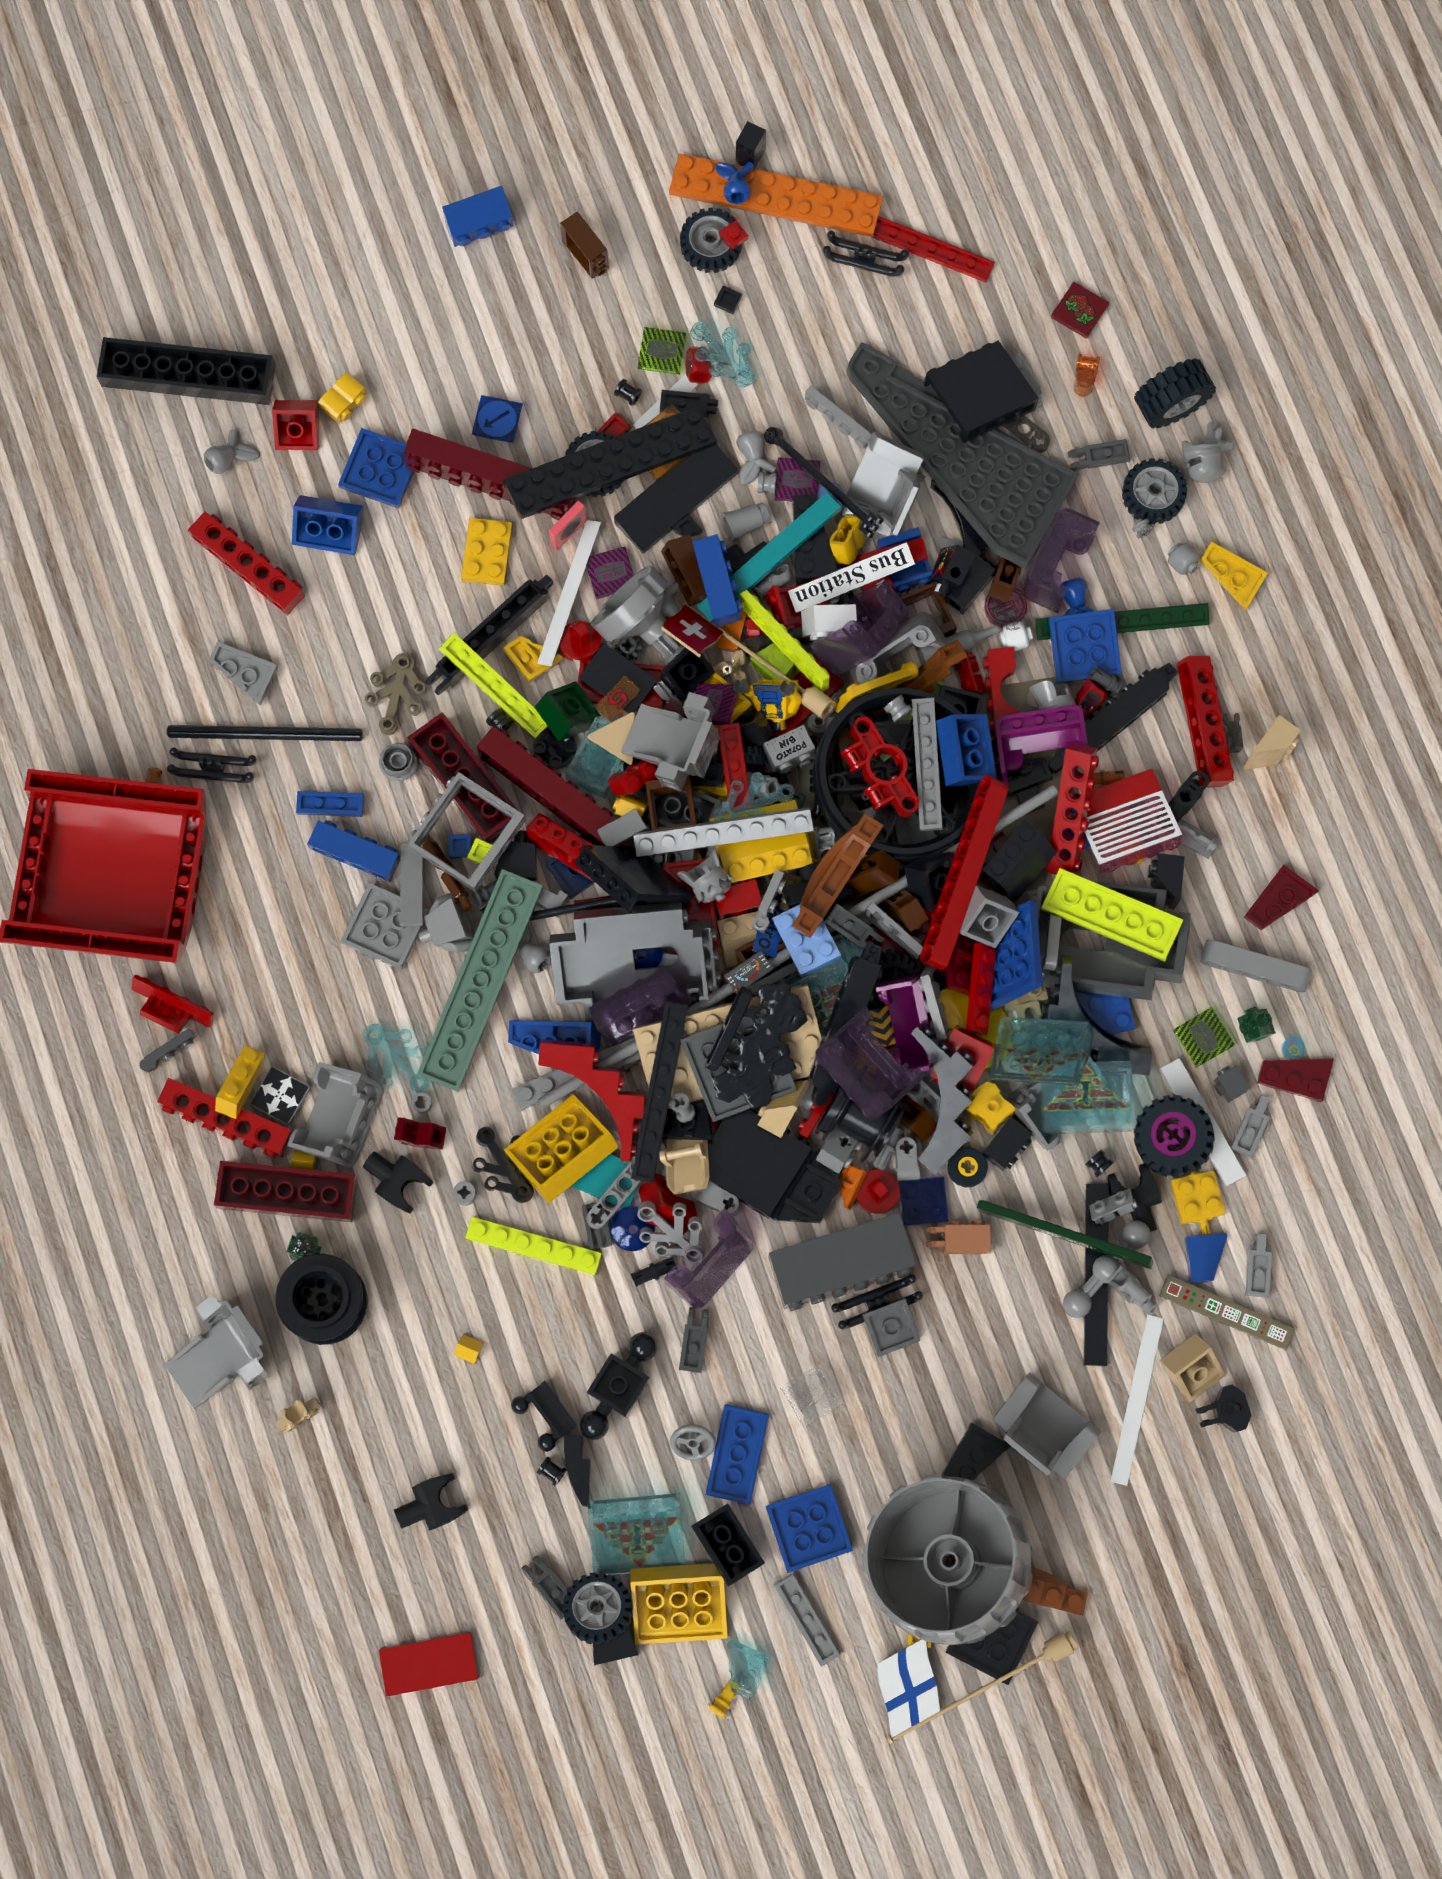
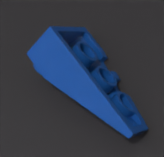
(529, 1033)

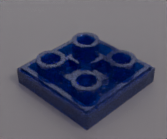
(923, 1201)

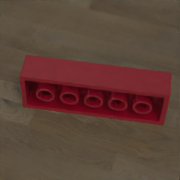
(447, 754)
(286, 1191)

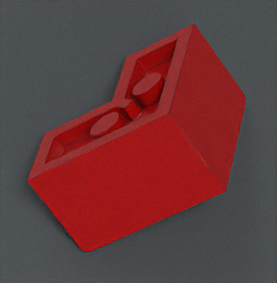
(664, 1200)

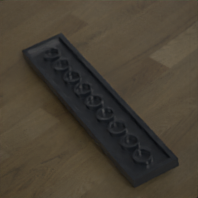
(609, 462)

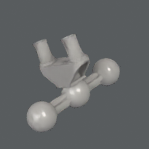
(1108, 1270)

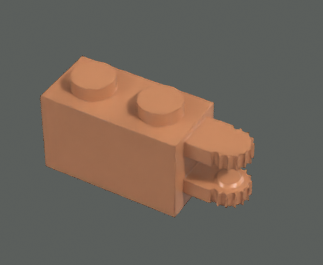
(962, 1238)

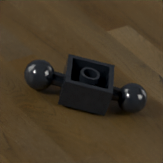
(618, 1385)

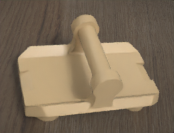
(686, 1165)

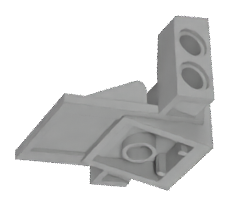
(886, 482)
(674, 742)
(219, 1355)
(1045, 1428)

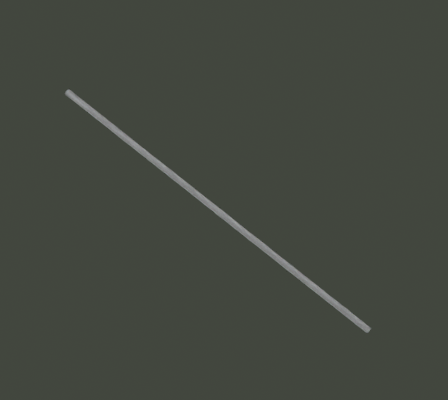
(784, 955)

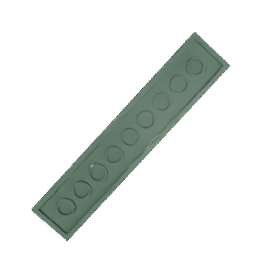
(480, 980)

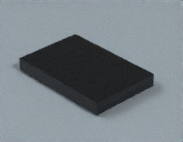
(607, 670)

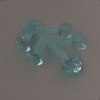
(738, 372)
(750, 805)
(392, 1055)

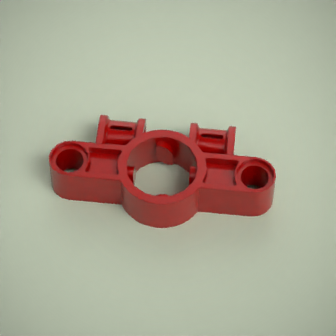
(880, 791)

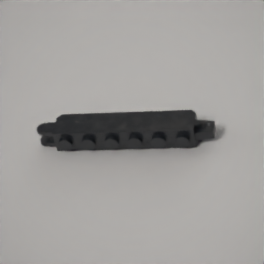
(495, 629)
(1123, 710)
(852, 997)

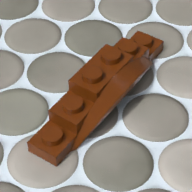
(933, 670)
(834, 873)
(1053, 1592)

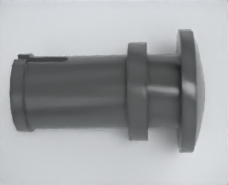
(1108, 681)
(483, 893)

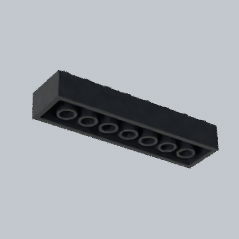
(186, 371)

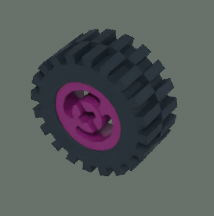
(1157, 1154)

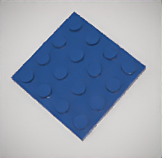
(1018, 958)

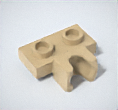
(1029, 1003)
(297, 1413)

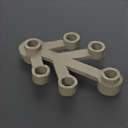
(396, 690)

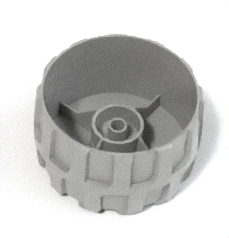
(910, 1551)

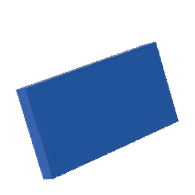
(737, 1454)

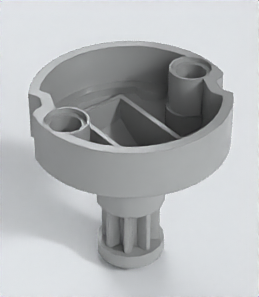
(637, 612)

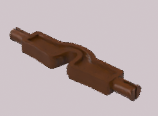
(454, 886)

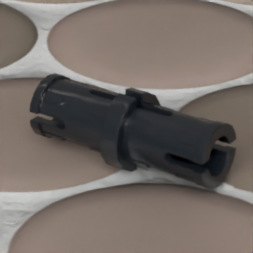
(653, 1271)

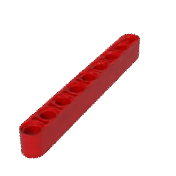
(964, 872)

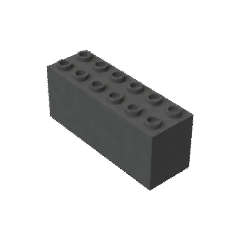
(842, 1262)

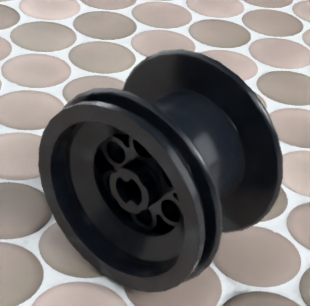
(849, 1119)
(305, 1275)

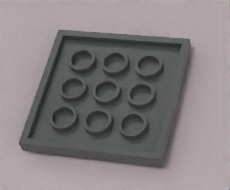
(697, 1050)

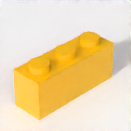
(240, 1081)

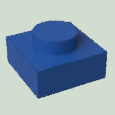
(459, 845)

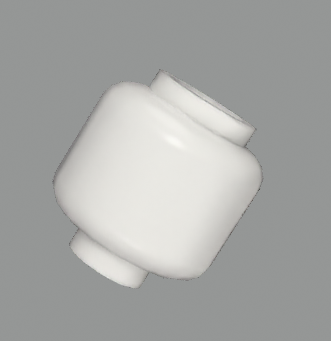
(1016, 636)

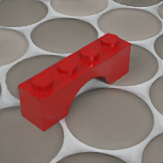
(1000, 666)

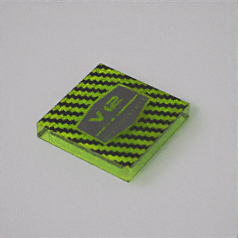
(661, 350)
(1203, 1037)

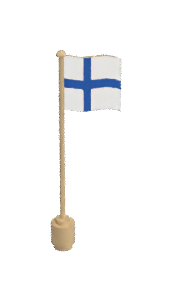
(912, 1691)

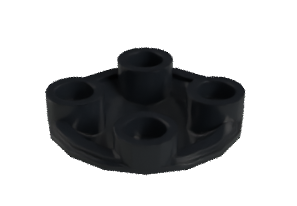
(553, 752)

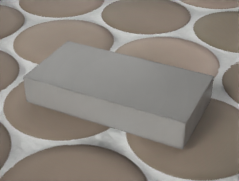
(621, 829)

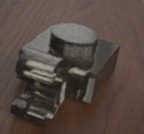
(1234, 736)

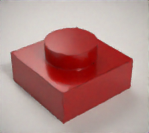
(733, 235)

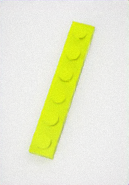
(782, 639)
(493, 685)
(533, 1246)

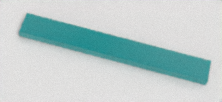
(780, 547)

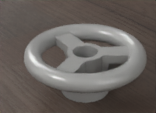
(692, 1437)

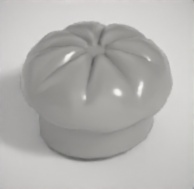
(398, 761)

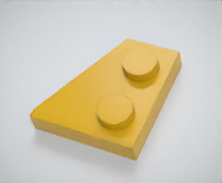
(525, 657)

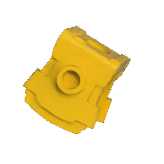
(989, 1107)

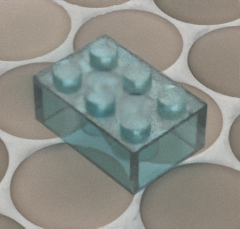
(593, 764)

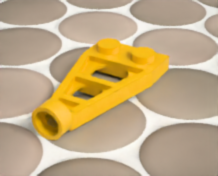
(908, 672)

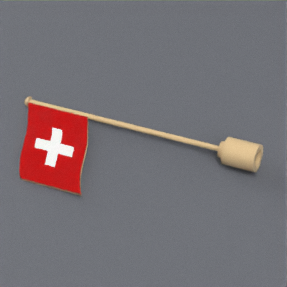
(699, 633)

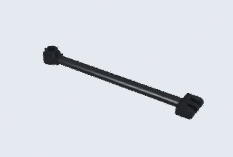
(868, 520)
(567, 909)

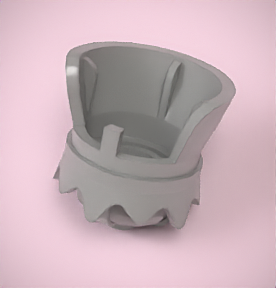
(1050, 695)
(708, 880)

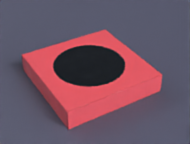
(567, 525)

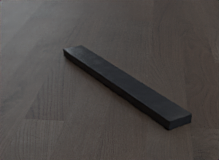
(659, 1092)
(1097, 1319)

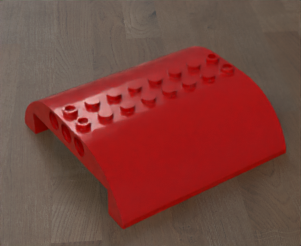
(108, 866)

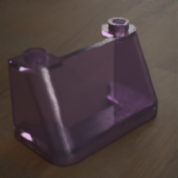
(716, 1268)

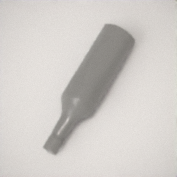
(967, 639)

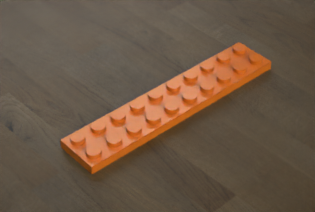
(781, 196)

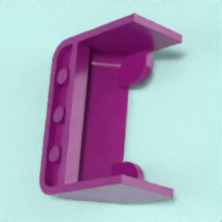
(1037, 732)
(906, 1013)

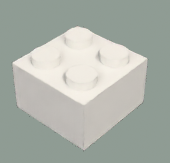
(826, 619)

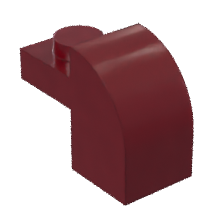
(419, 1134)

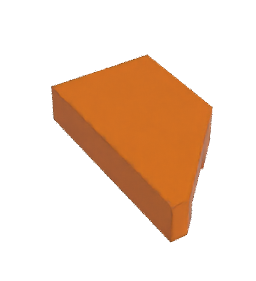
(852, 1180)

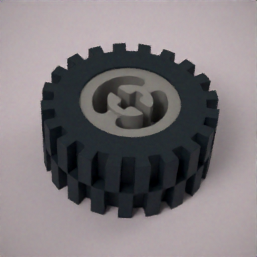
(1175, 393)

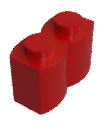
(632, 778)

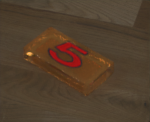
(617, 698)

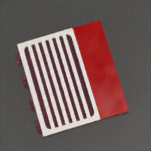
(1130, 822)

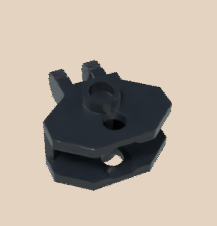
(1225, 1410)

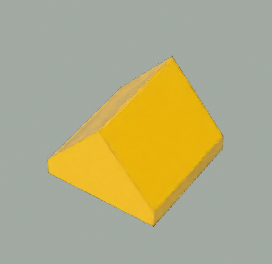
(303, 1161)
(468, 1349)

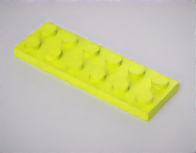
(1112, 914)

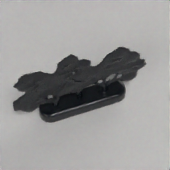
(760, 1052)

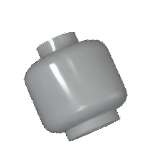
(1183, 558)

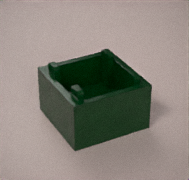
(567, 711)

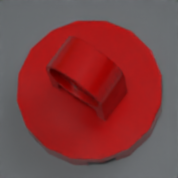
(580, 641)
(878, 1192)

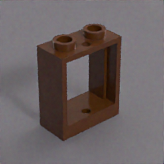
(584, 245)
(924, 591)
(655, 788)

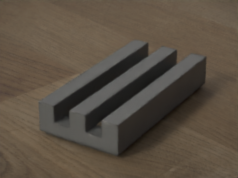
(598, 1234)

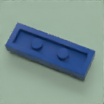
(330, 803)

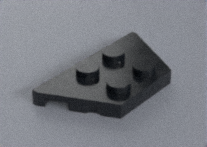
(809, 1192)

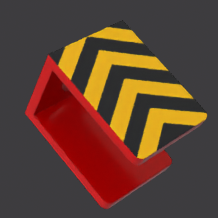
(883, 1027)

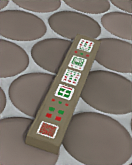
(1226, 1312)

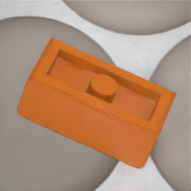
(735, 630)

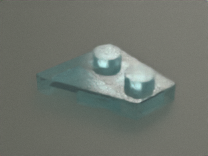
(746, 1668)

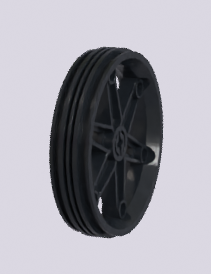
(826, 793)

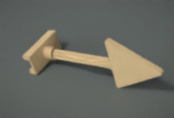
(614, 735)

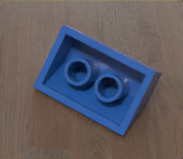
(478, 216)
(326, 524)
(965, 748)

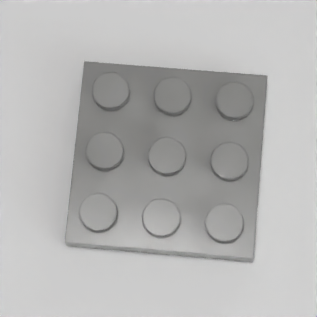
(377, 928)

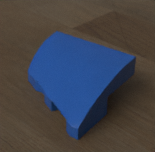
(1204, 1256)

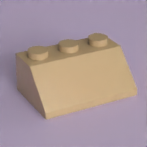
(1275, 745)
(735, 933)

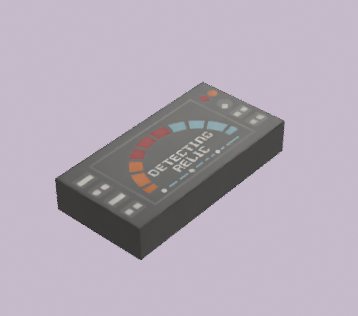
(748, 971)

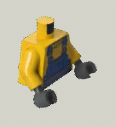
(775, 697)

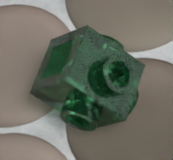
(1256, 1024)

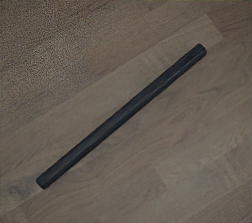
(265, 733)

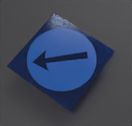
(497, 419)

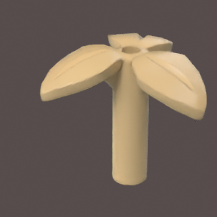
(724, 668)

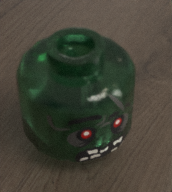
(302, 1245)

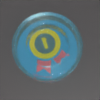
(1293, 1048)

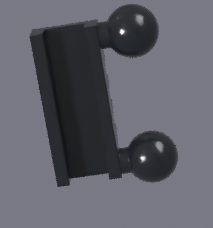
(551, 1411)

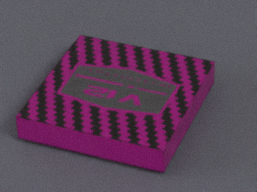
(794, 480)
(609, 571)
(722, 699)

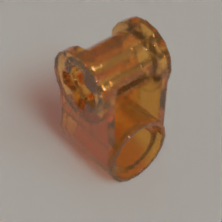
(1085, 371)

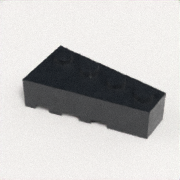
(815, 555)

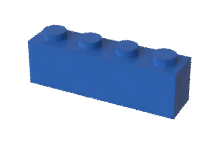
(717, 580)
(353, 850)

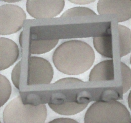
(441, 803)

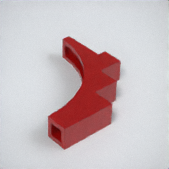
(578, 1061)

